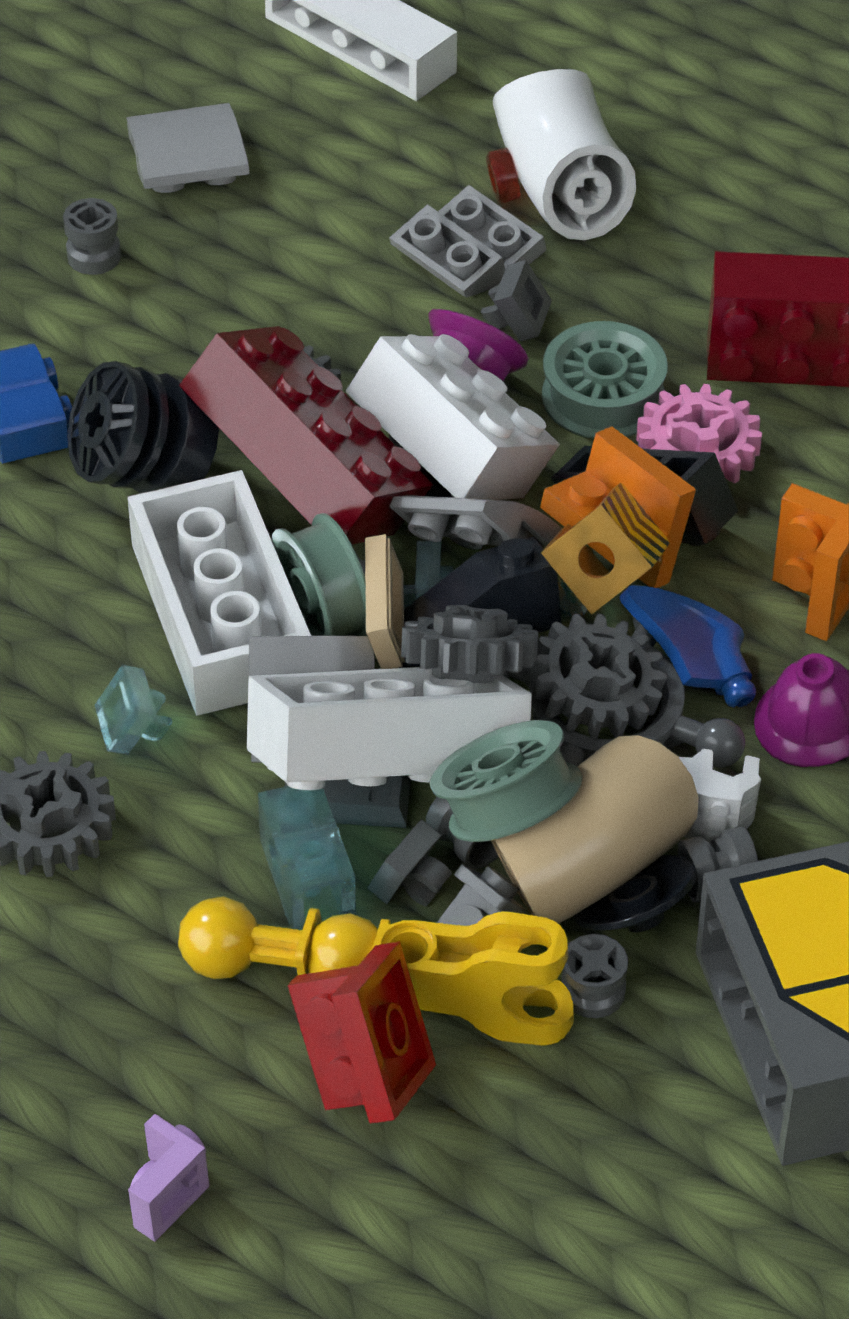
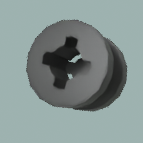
(589, 960)

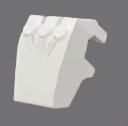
(723, 799)

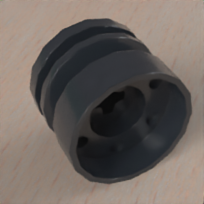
(138, 430)

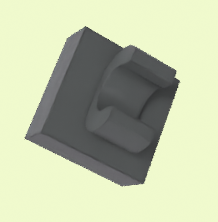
(518, 302)
(412, 868)

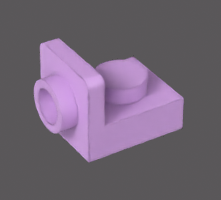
(170, 1179)

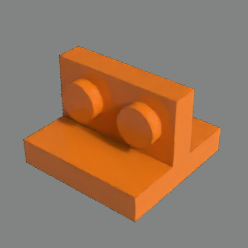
(652, 484)
(814, 556)

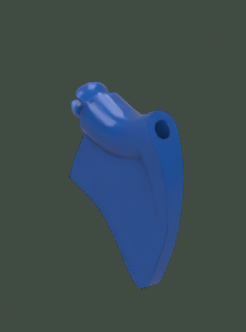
(697, 641)

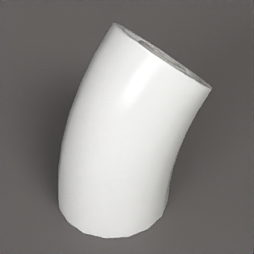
(565, 152)

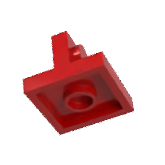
(364, 1033)

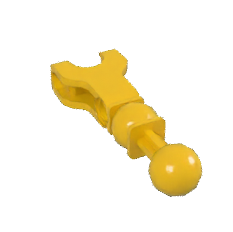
(452, 967)

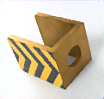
(625, 530)

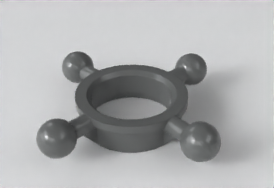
(668, 728)

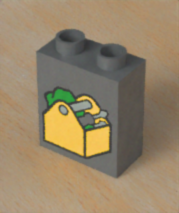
(780, 978)

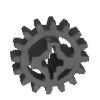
(469, 644)
(597, 676)
(48, 813)

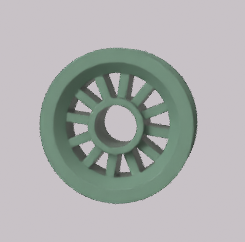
(602, 377)
(324, 577)
(506, 781)

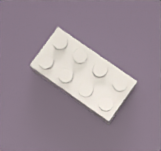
(212, 582)
(371, 722)

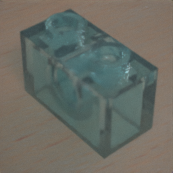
(305, 854)

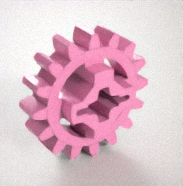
(703, 425)

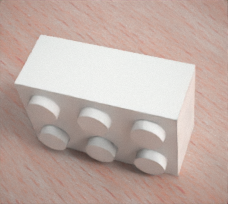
(453, 416)

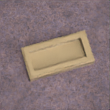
(384, 601)

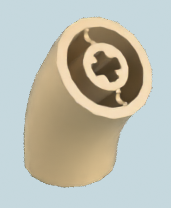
(621, 820)

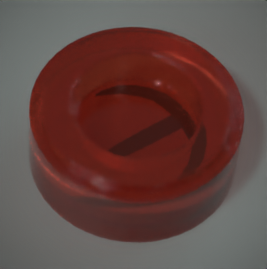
(503, 175)

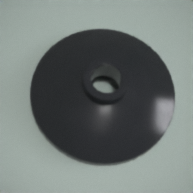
(642, 899)

